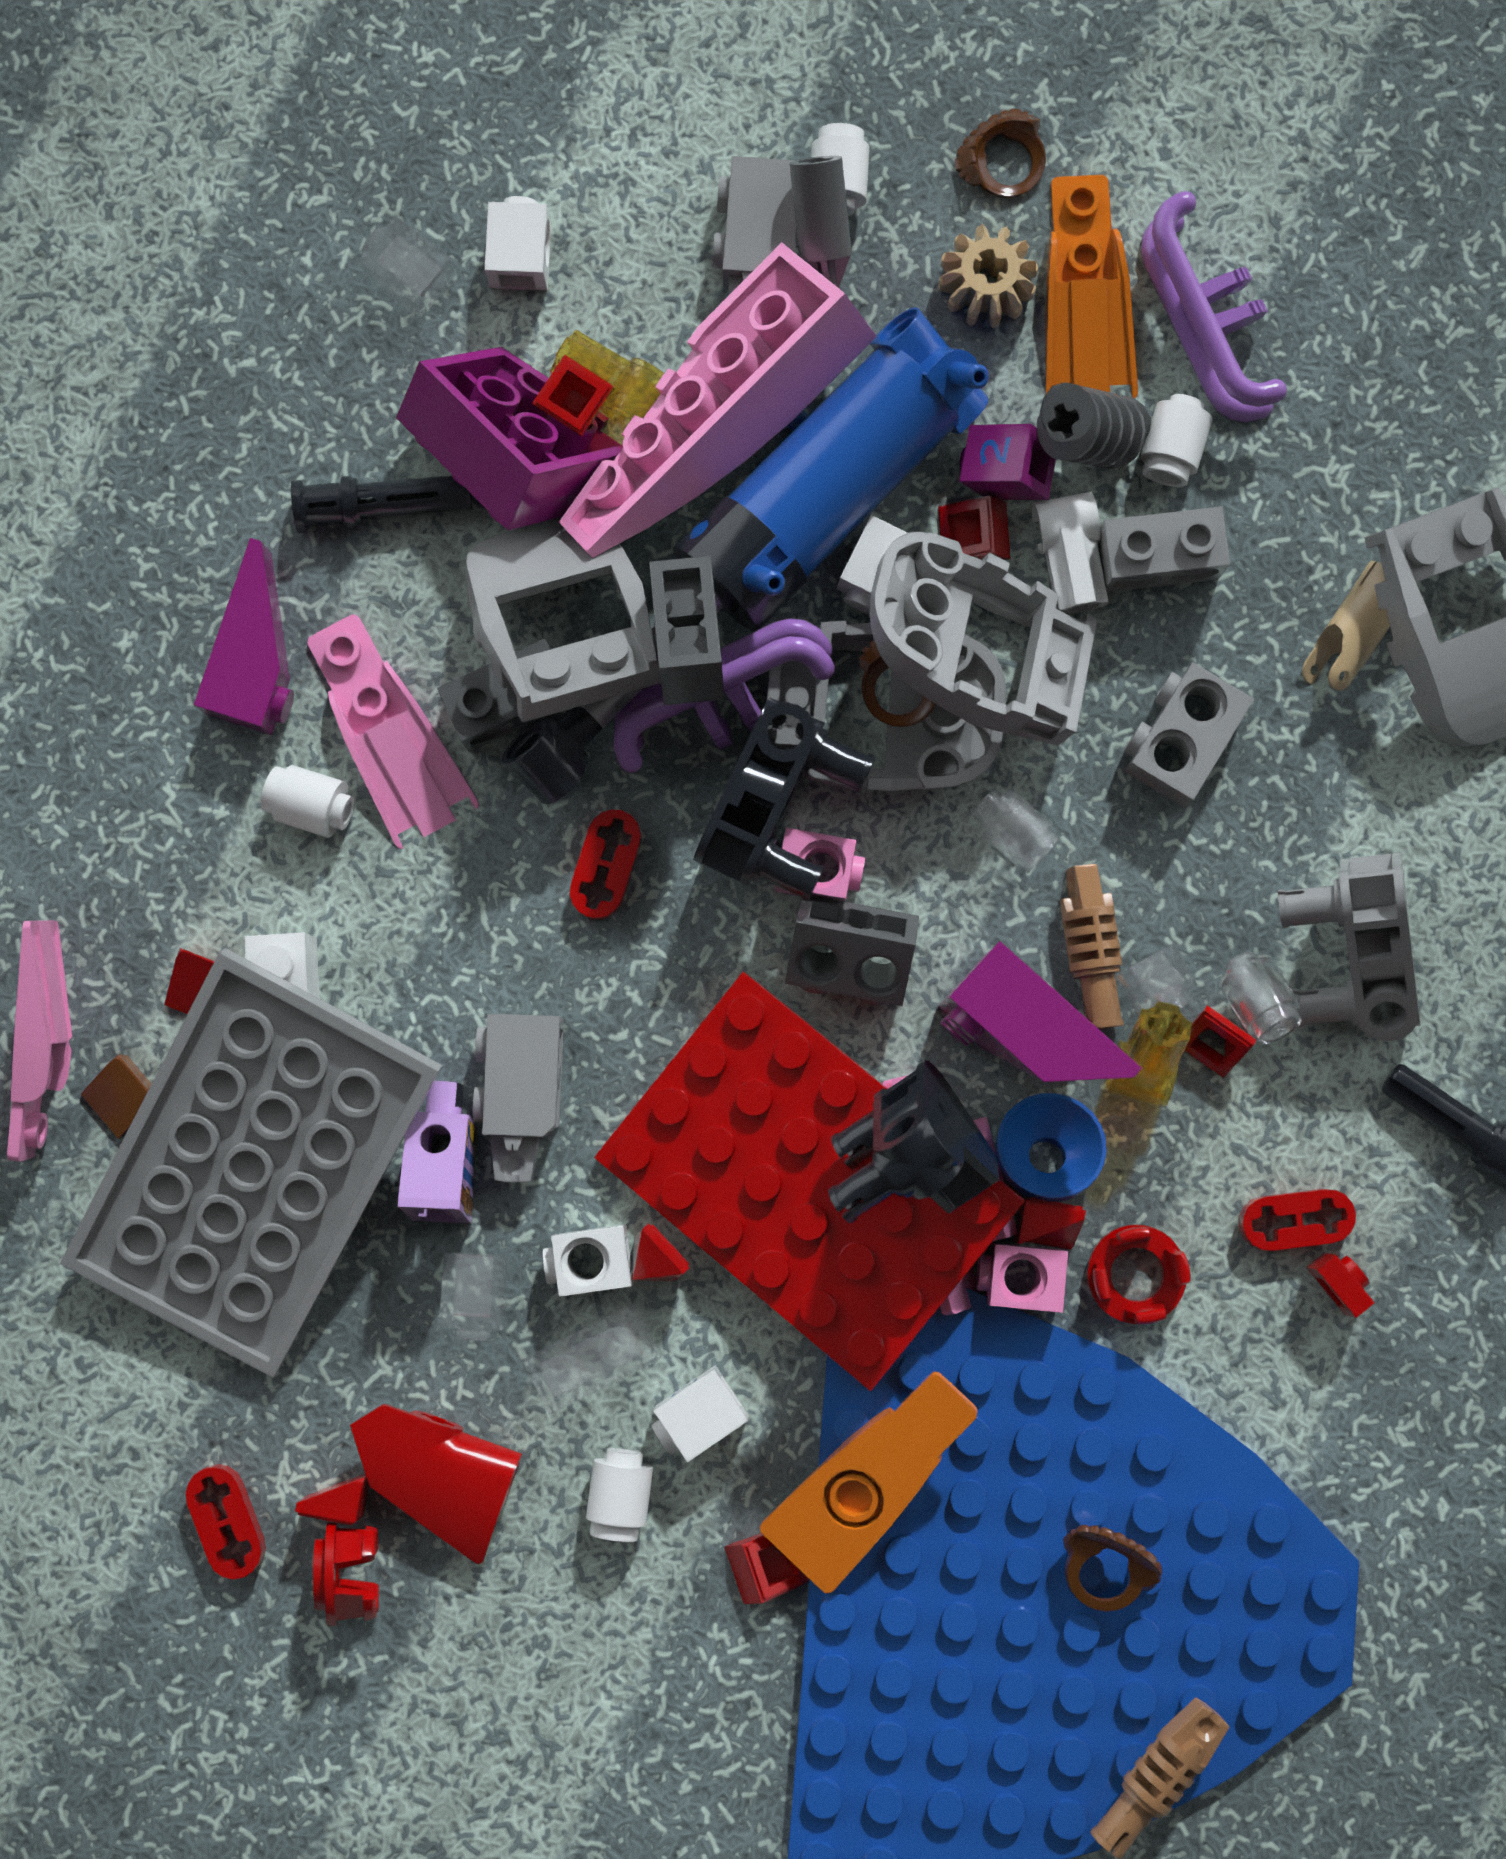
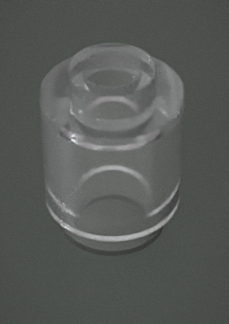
(1013, 829)
(1260, 997)

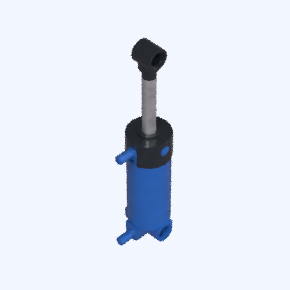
(796, 508)

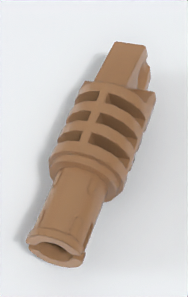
(1092, 944)
(1161, 1775)

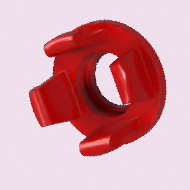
(1171, 1288)
(344, 1597)

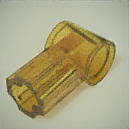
(632, 380)
(1157, 1047)

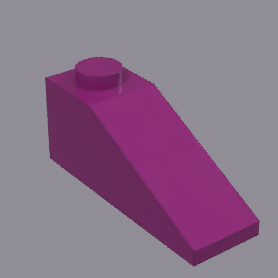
(248, 663)

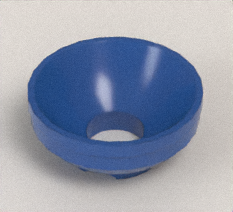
(1060, 1122)

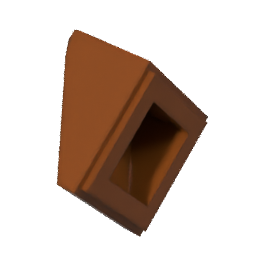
(117, 1093)

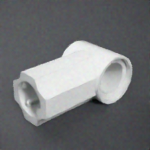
(1070, 543)

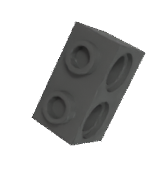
(687, 630)
(482, 707)
(854, 936)

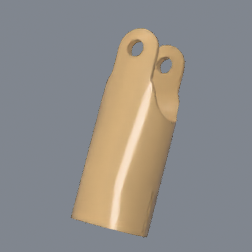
(1352, 631)

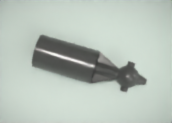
(821, 214)

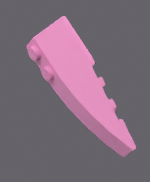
(741, 384)

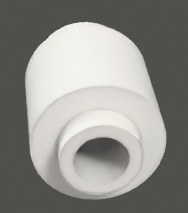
(848, 142)
(1175, 440)
(307, 800)
(619, 1495)

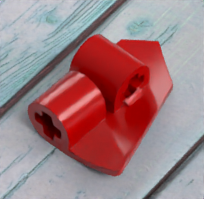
(437, 1474)

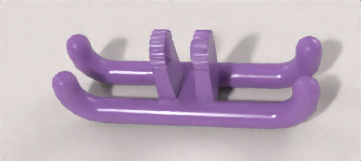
(1196, 324)
(741, 661)

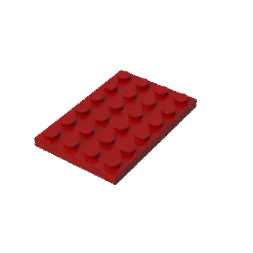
(743, 1166)

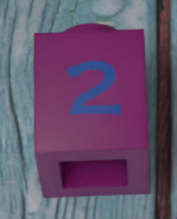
(1006, 462)

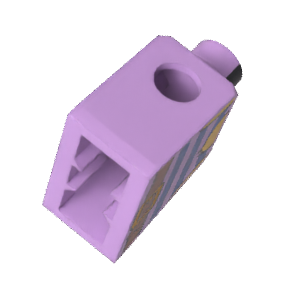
(442, 1183)

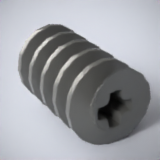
(1092, 426)

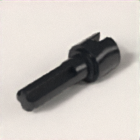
(1452, 1119)

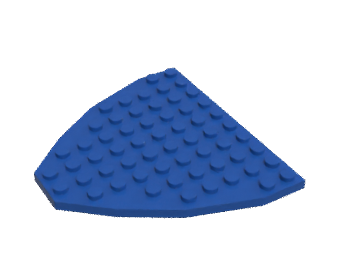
(958, 1677)

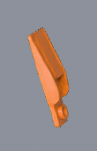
(1087, 291)
(867, 1483)

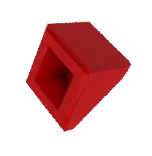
(1049, 1223)

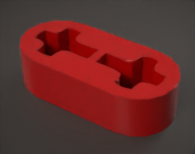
(592, 859)
(1298, 1234)
(212, 1527)

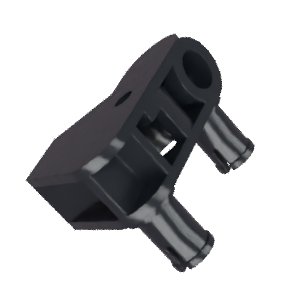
(766, 783)
(918, 1146)

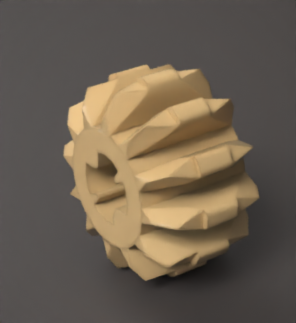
(972, 288)

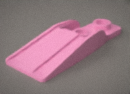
(387, 733)
(40, 1036)

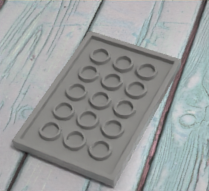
(250, 1162)

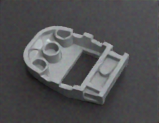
(920, 625)
(575, 674)
(1463, 679)
(926, 755)

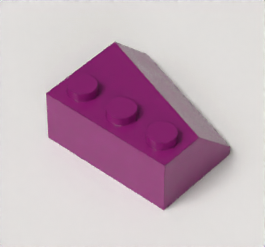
(486, 432)
(1029, 1023)

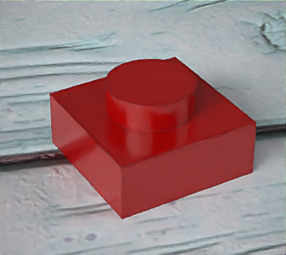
(1342, 1282)

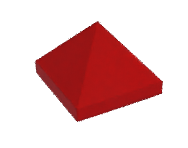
(573, 395)
(1236, 1041)
(656, 1257)

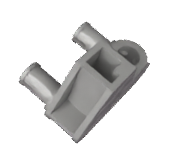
(1374, 910)

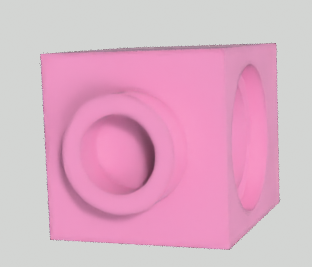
(841, 849)
(1049, 1284)

